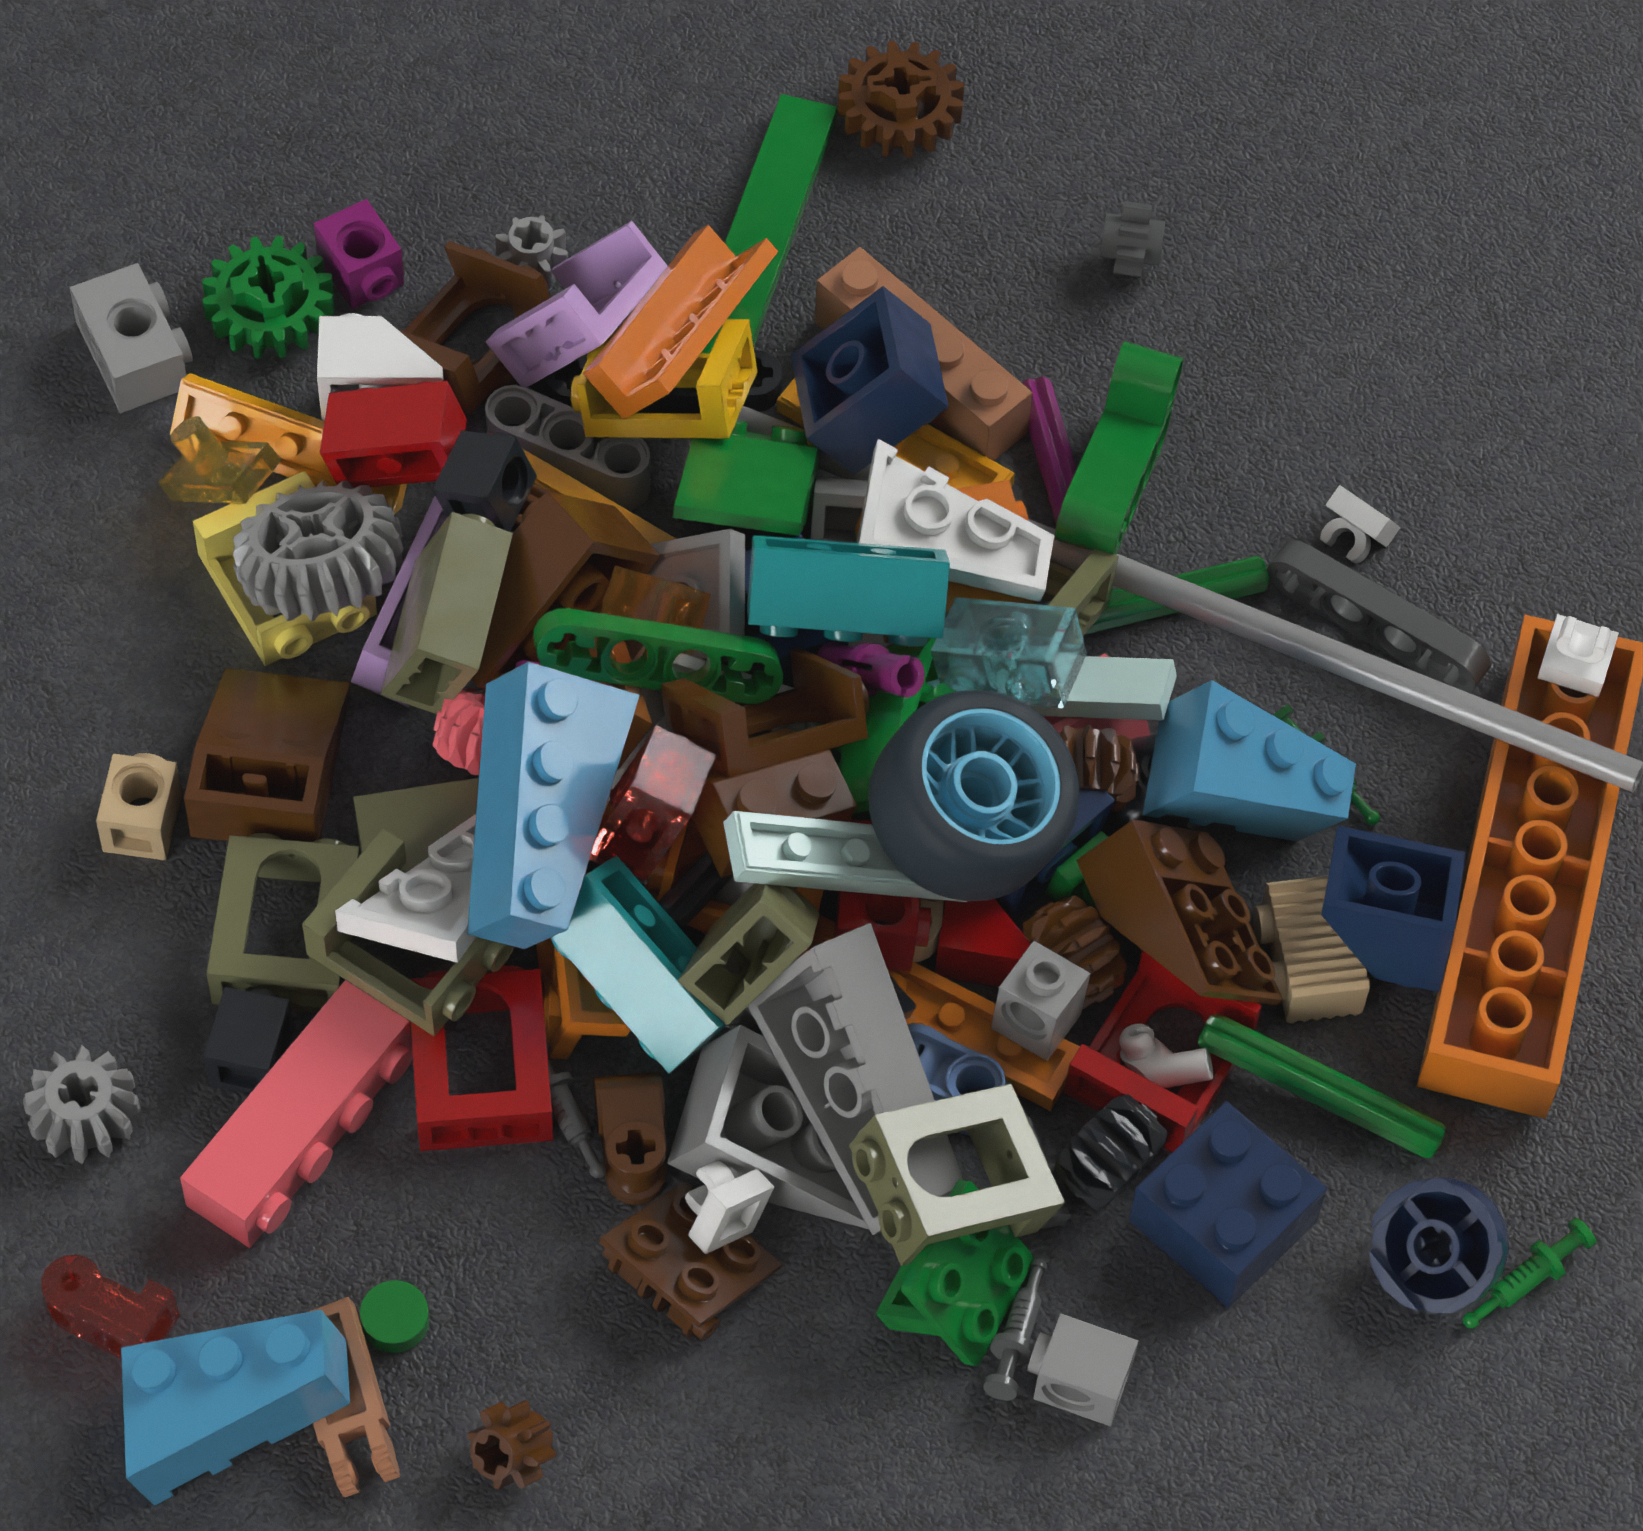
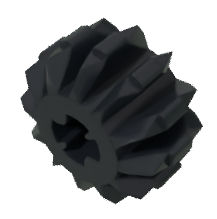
(1110, 1151)

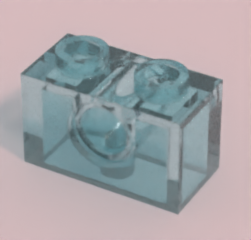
(1011, 650)

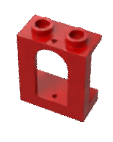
(1097, 1072)
(491, 1116)

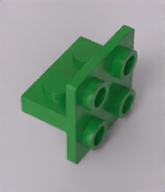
(959, 1288)

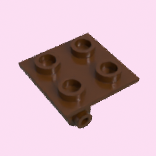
(659, 1256)

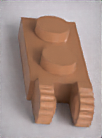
(363, 1415)

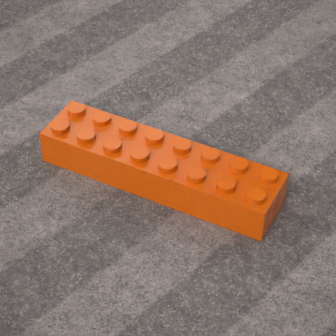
(1529, 892)

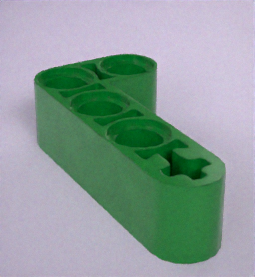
(1121, 450)

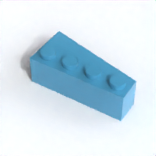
(541, 798)

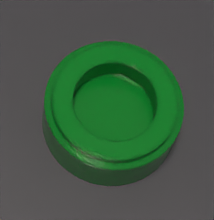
(394, 1316)

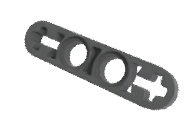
(1378, 616)

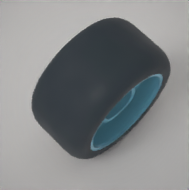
(973, 795)

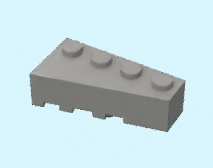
(850, 1056)

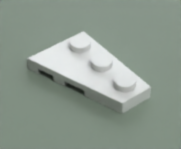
(982, 539)
(422, 907)

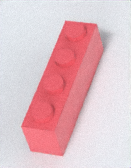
(298, 1115)

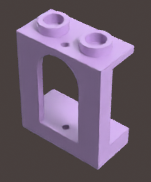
(599, 293)

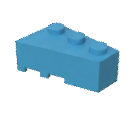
(1244, 769)
(224, 1391)

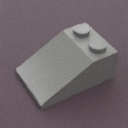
(752, 1120)

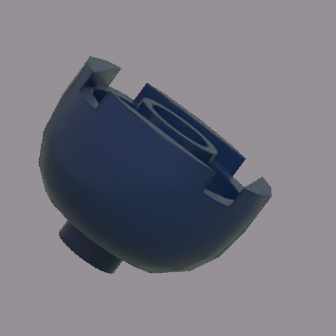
(1438, 1245)

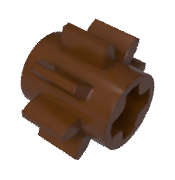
(511, 1444)

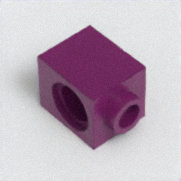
(355, 235)

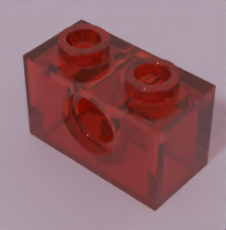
(652, 801)

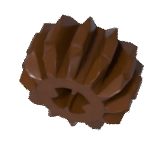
(1104, 762)
(1083, 939)

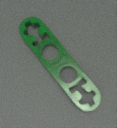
(662, 645)

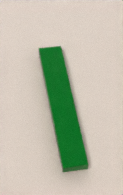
(778, 195)

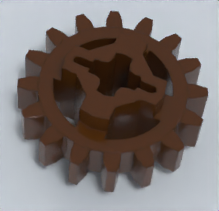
(900, 99)

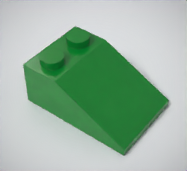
(750, 480)

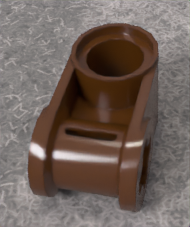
(632, 1129)

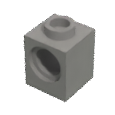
(1040, 1000)
(1082, 1368)

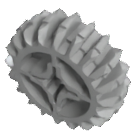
(318, 550)

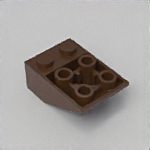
(266, 757)
(1178, 906)

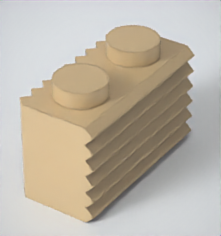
(1310, 961)

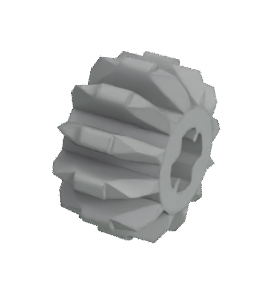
(96, 1084)

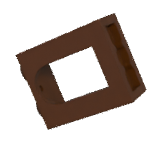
(477, 282)
(820, 694)

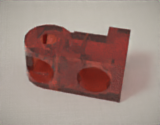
(103, 1309)

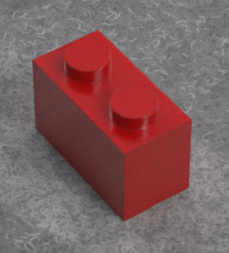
(391, 433)

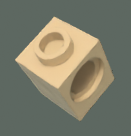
(145, 828)

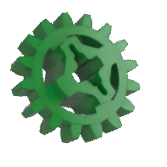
(241, 309)

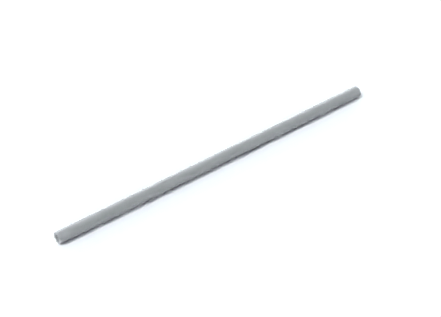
(1326, 653)

